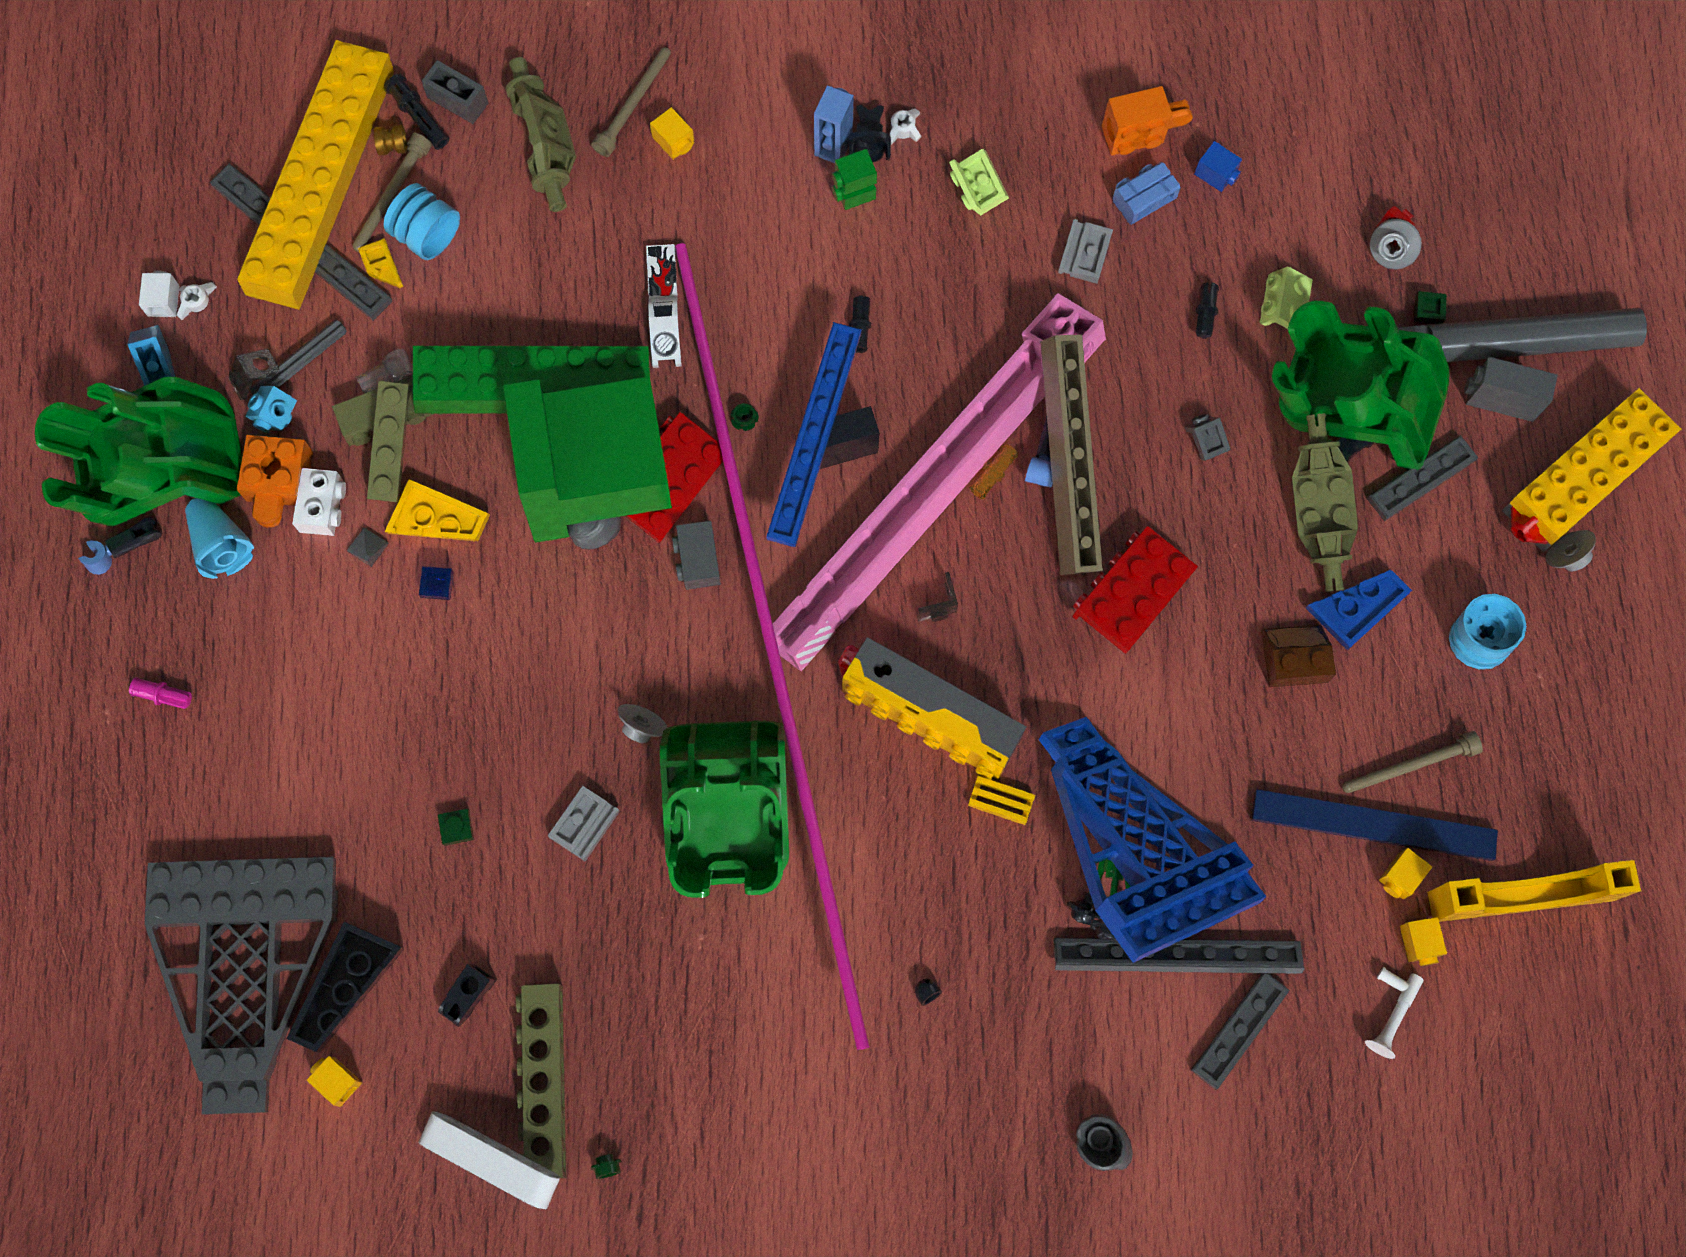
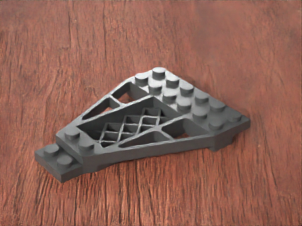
(231, 895)

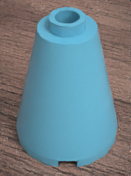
(216, 540)

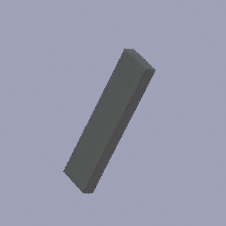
(1416, 483)
(1240, 1030)

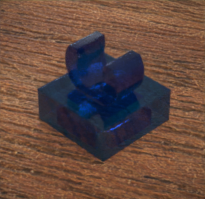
(436, 583)

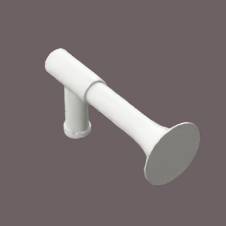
(1409, 990)

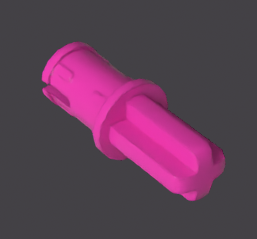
(160, 693)

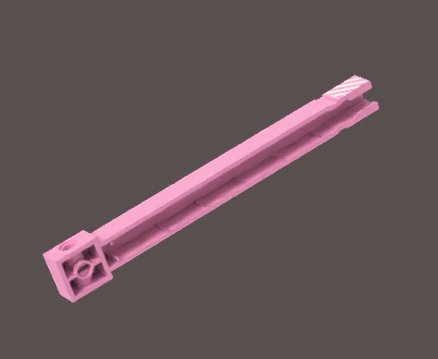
(929, 486)

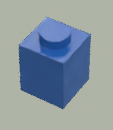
(1218, 167)

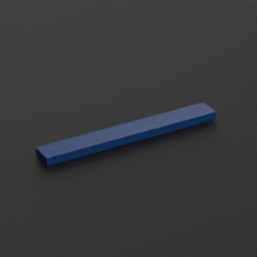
(814, 435)

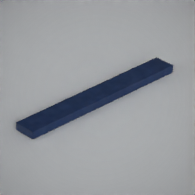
(1375, 825)

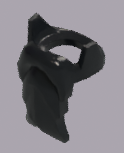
(870, 134)

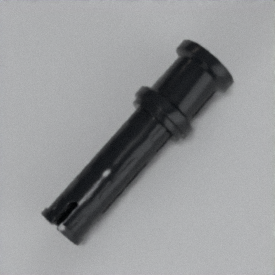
(410, 103)

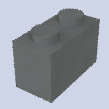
(455, 92)
(697, 554)

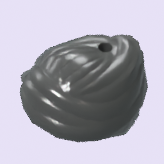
(594, 533)
(1096, 1138)

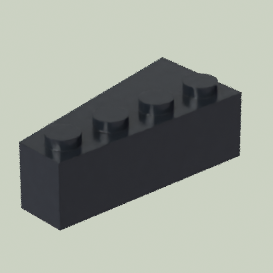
(344, 980)

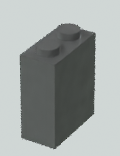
(1510, 389)

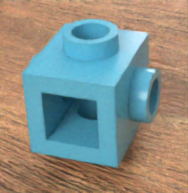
(270, 409)

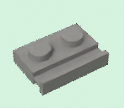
(1085, 251)
(583, 823)

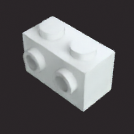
(318, 502)

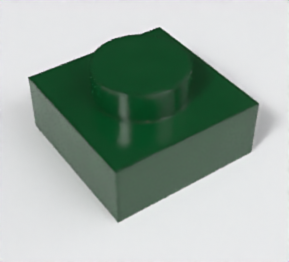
(1430, 307)
(455, 827)

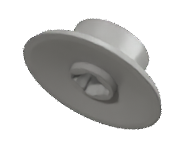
(1405, 235)
(1572, 551)
(640, 723)

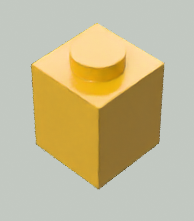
(672, 133)
(1404, 874)
(1423, 941)
(333, 1080)

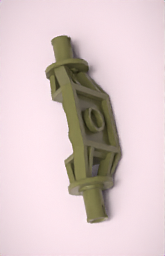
(547, 134)
(1325, 502)

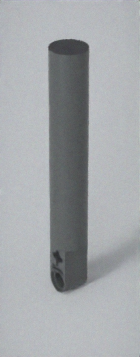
(1539, 334)

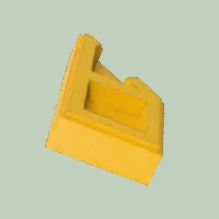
(380, 263)

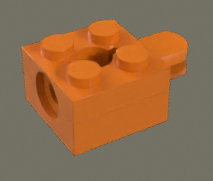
(1142, 120)
(272, 475)

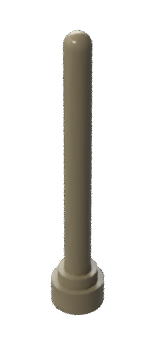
(605, 142)
(417, 147)
(1467, 744)

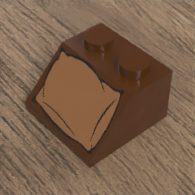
(1298, 656)

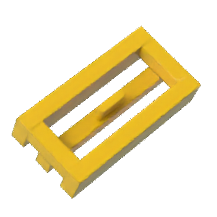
(981, 781)

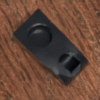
(466, 994)

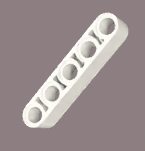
(489, 1160)

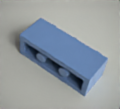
(833, 124)

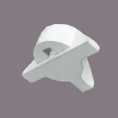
(907, 127)
(194, 298)

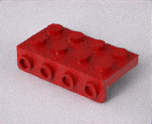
(689, 462)
(1134, 588)

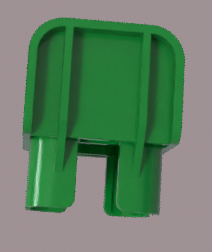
(1366, 380)
(142, 449)
(724, 805)

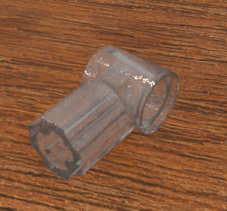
(393, 368)

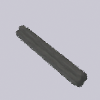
(303, 355)

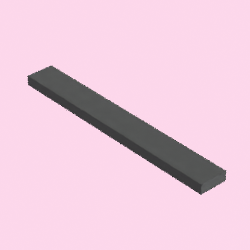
(331, 266)
(1183, 956)

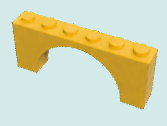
(1588, 886)

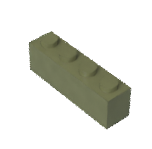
(358, 415)
(388, 441)

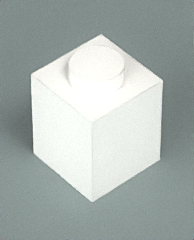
(159, 294)

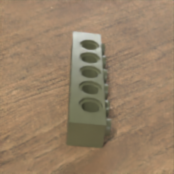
(552, 1064)

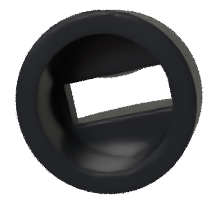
(927, 991)

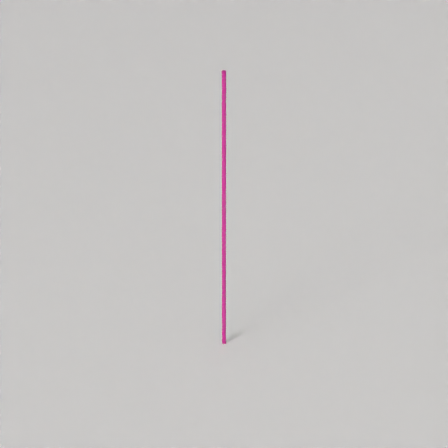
(773, 656)

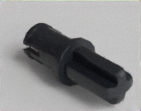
(1206, 310)
(860, 320)

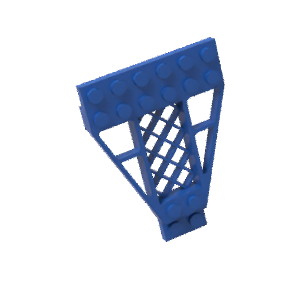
(1159, 904)

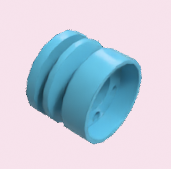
(421, 221)
(1498, 621)

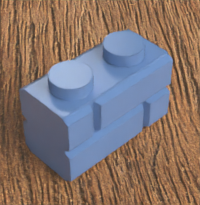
(1145, 192)

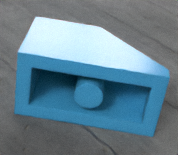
(150, 354)

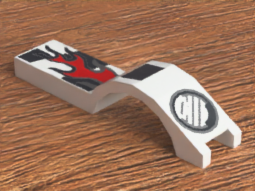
(663, 304)

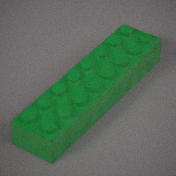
(474, 376)

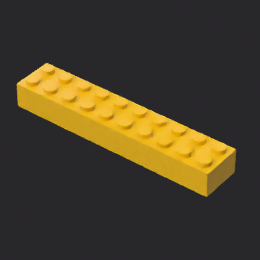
(316, 176)

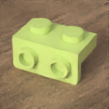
(979, 182)
(1284, 295)

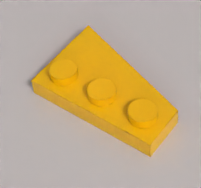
(435, 515)

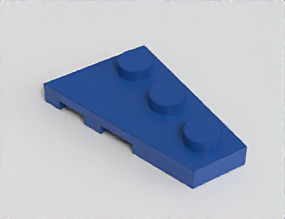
(1358, 609)

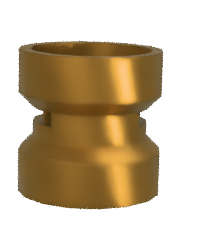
(388, 140)

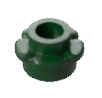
(744, 410)
(606, 1166)

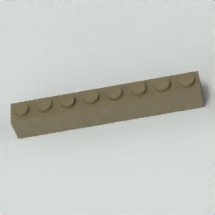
(1071, 454)

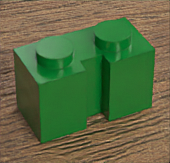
(854, 179)

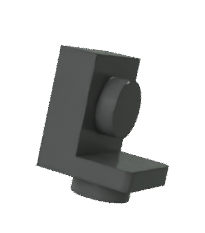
(1208, 436)

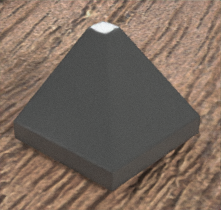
(367, 547)

